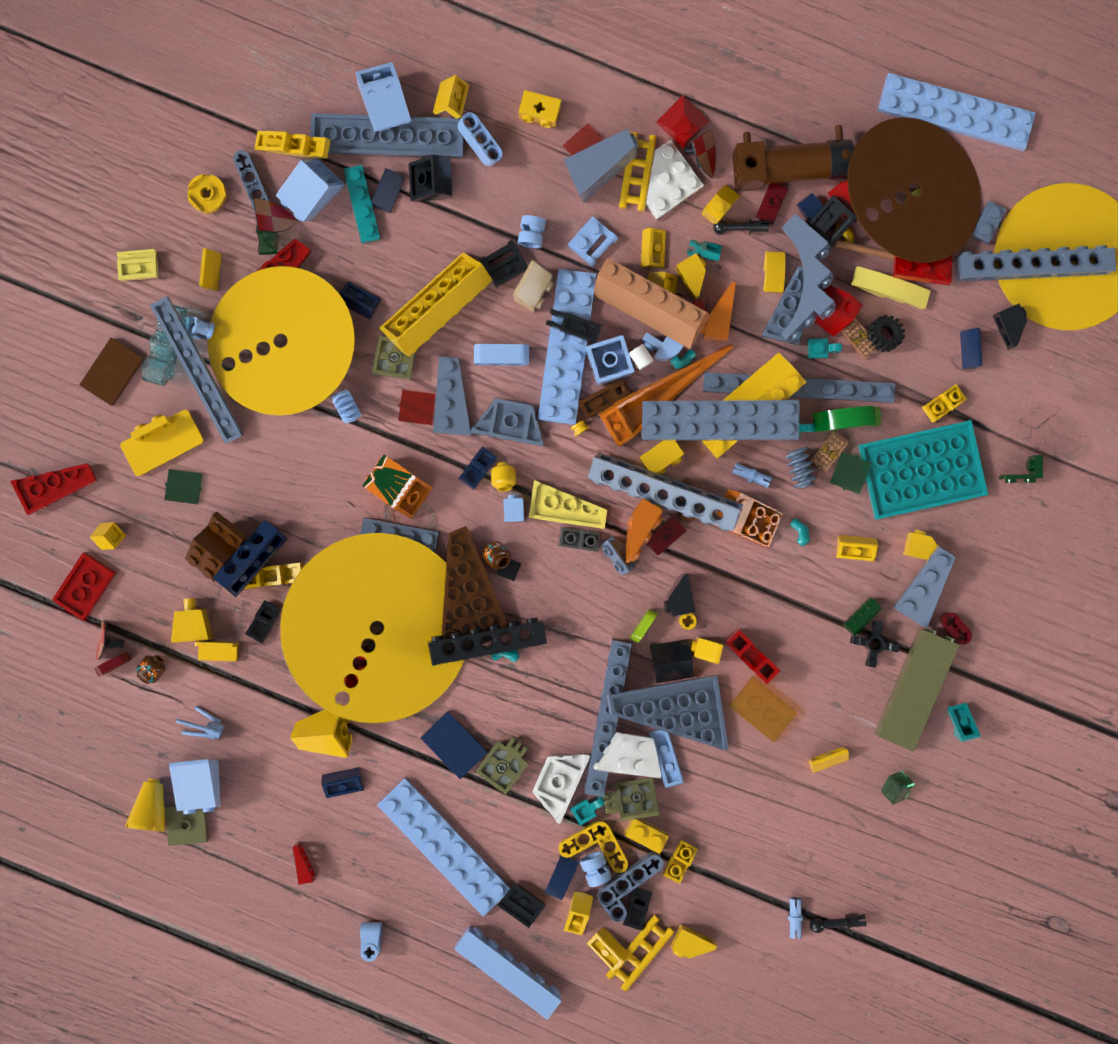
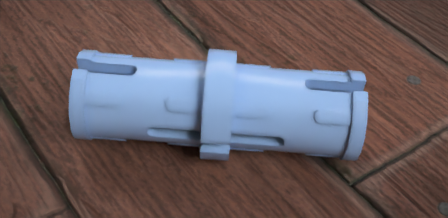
(751, 475)
(795, 918)

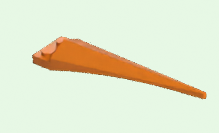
(625, 416)

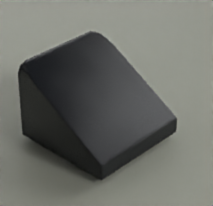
(510, 571)

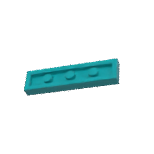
(362, 204)

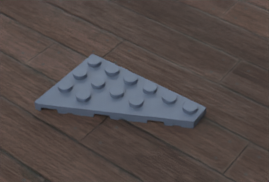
(680, 708)

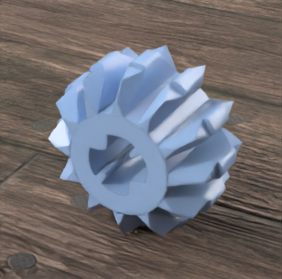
(346, 406)

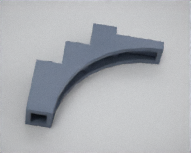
(816, 277)

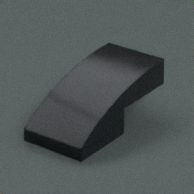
(263, 622)
(637, 908)

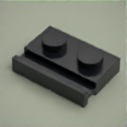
(521, 904)

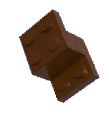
(214, 545)

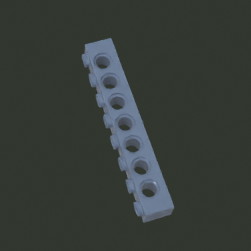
(1104, 263)
(674, 488)
(607, 723)

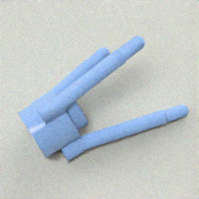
(212, 730)

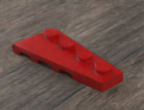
(290, 256)
(47, 488)

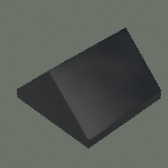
(672, 661)

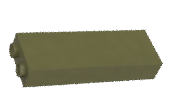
(916, 689)

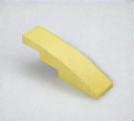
(892, 288)

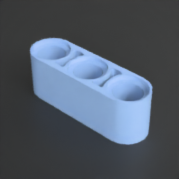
(488, 144)
(501, 354)

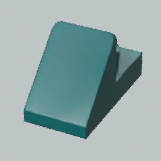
(963, 722)

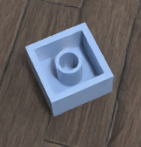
(609, 360)

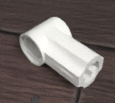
(641, 357)

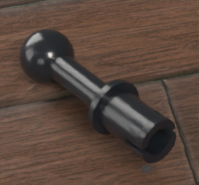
(753, 226)
(817, 925)

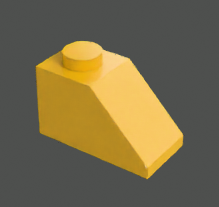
(720, 204)
(692, 274)
(919, 545)
(706, 650)
(578, 913)
(691, 943)

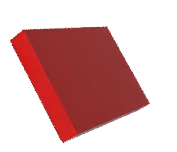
(84, 586)

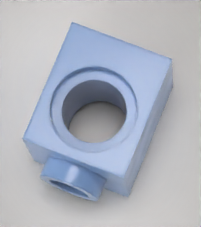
(513, 509)

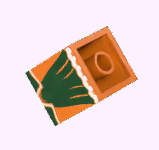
(397, 486)

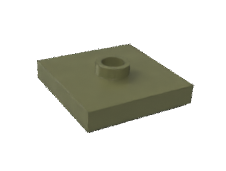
(185, 827)

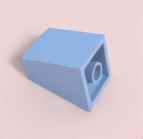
(309, 189)
(196, 785)

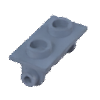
(612, 549)

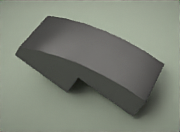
(579, 539)

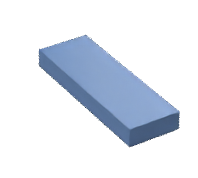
(667, 759)

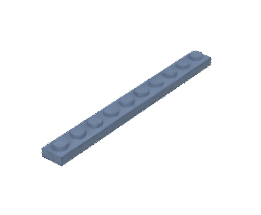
(812, 389)

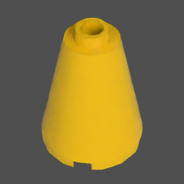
(148, 809)

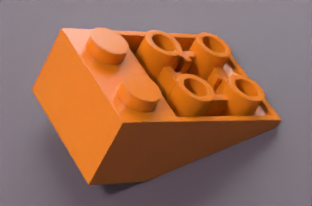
(756, 519)
(642, 520)

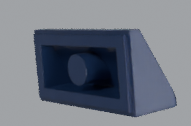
(387, 190)
(359, 300)
(971, 348)
(342, 782)

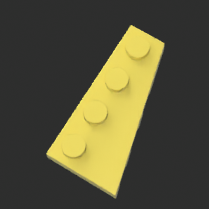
(561, 507)

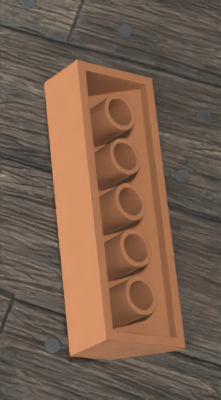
(650, 303)

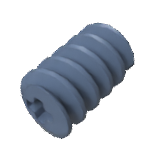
(800, 468)

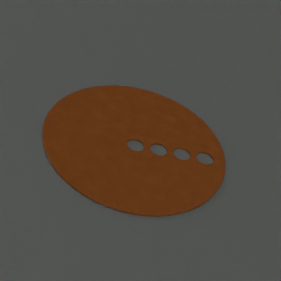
(924, 154)

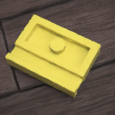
(137, 265)

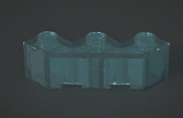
(162, 358)

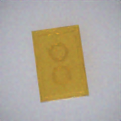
(763, 709)

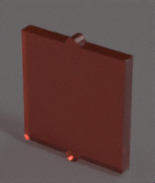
(581, 140)
(416, 407)

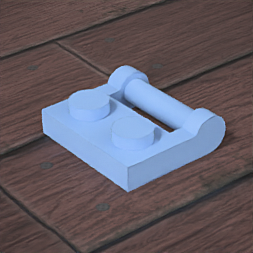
(588, 237)

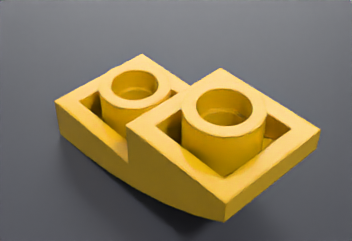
(774, 271)
(944, 403)
(679, 862)

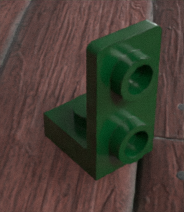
(1033, 465)

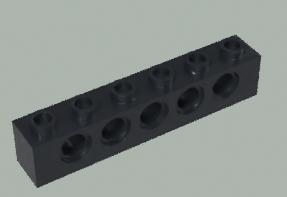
(536, 637)

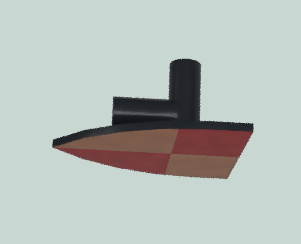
(704, 151)
(272, 217)
(103, 641)

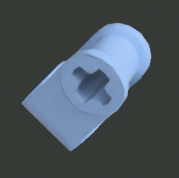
(200, 328)
(370, 937)

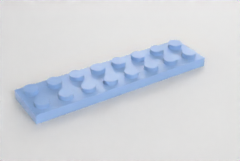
(956, 111)
(565, 352)
(444, 846)

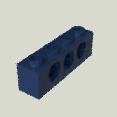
(250, 558)

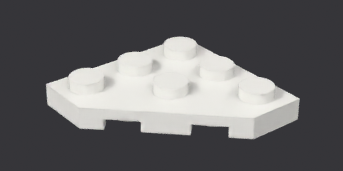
(670, 180)

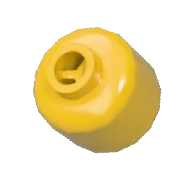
(503, 477)

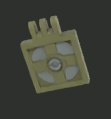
(391, 361)
(503, 765)
(632, 799)

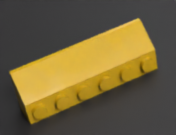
(436, 304)
(772, 381)

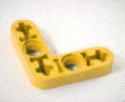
(602, 839)

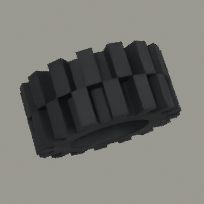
(893, 327)

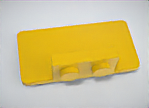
(161, 441)

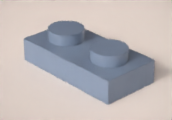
(988, 222)

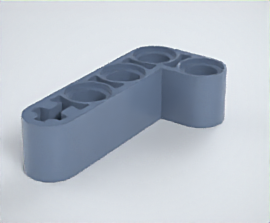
(633, 882)

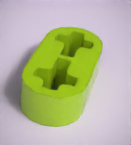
(643, 625)

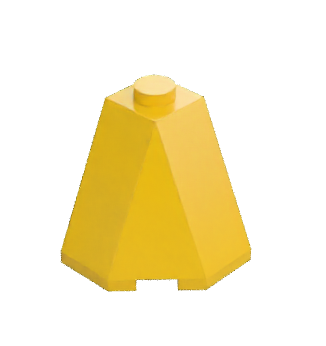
(323, 734)

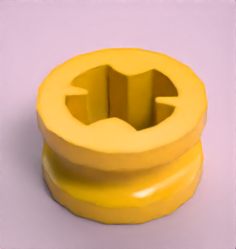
(580, 427)
(691, 625)

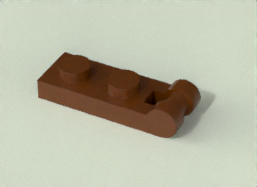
(604, 398)

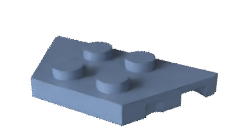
(510, 422)

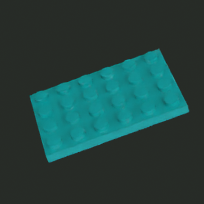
(923, 470)

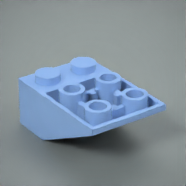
(383, 97)

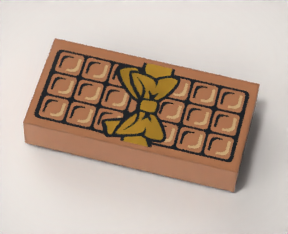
(858, 338)
(829, 451)

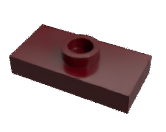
(771, 203)
(666, 536)

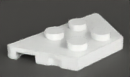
(631, 756)
(559, 781)

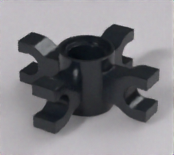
(877, 628)

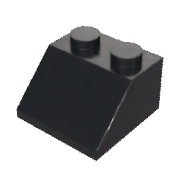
(430, 178)
(679, 598)

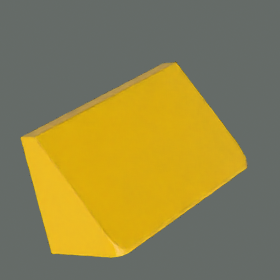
(653, 248)
(210, 270)
(857, 548)
(828, 759)
(608, 949)

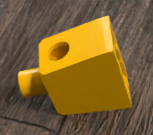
(190, 623)

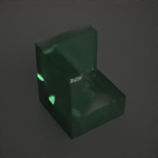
(267, 242)
(897, 787)

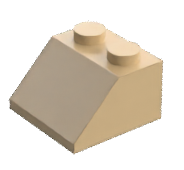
(533, 287)

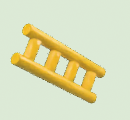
(643, 182)
(652, 952)

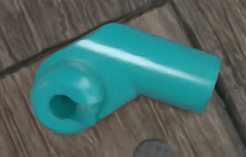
(684, 361)
(803, 531)
(512, 655)

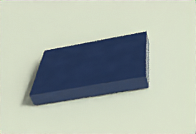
(454, 745)

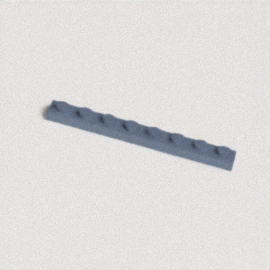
(196, 369)

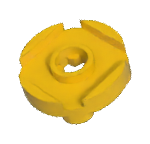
(208, 182)

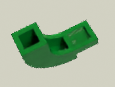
(847, 418)

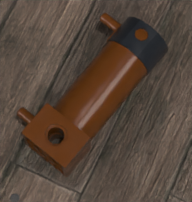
(790, 162)

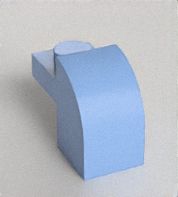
(665, 350)

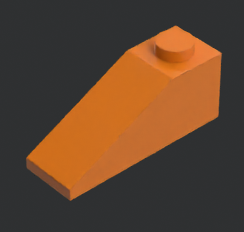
(719, 321)

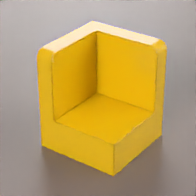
(107, 536)

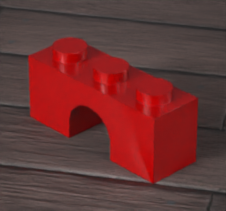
(751, 656)

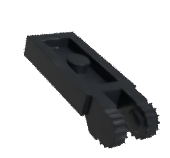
(575, 326)

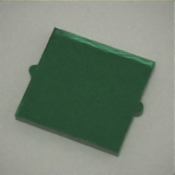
(850, 473)
(183, 486)

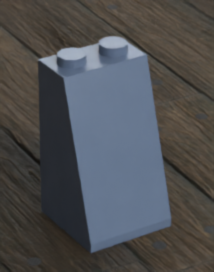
(601, 162)

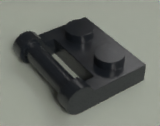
(828, 216)
(506, 269)

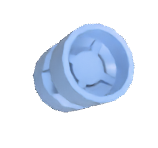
(531, 231)
(596, 870)

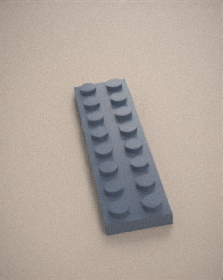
(415, 139)
(720, 420)

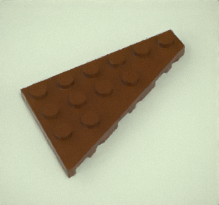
(467, 592)

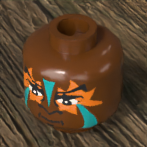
(496, 555)
(150, 669)

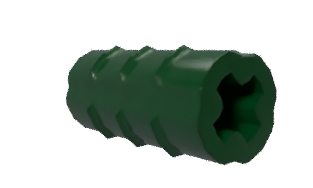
(862, 616)

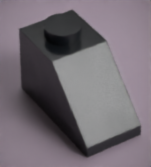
(1011, 324)

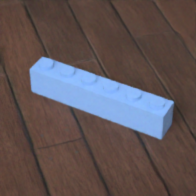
(508, 972)

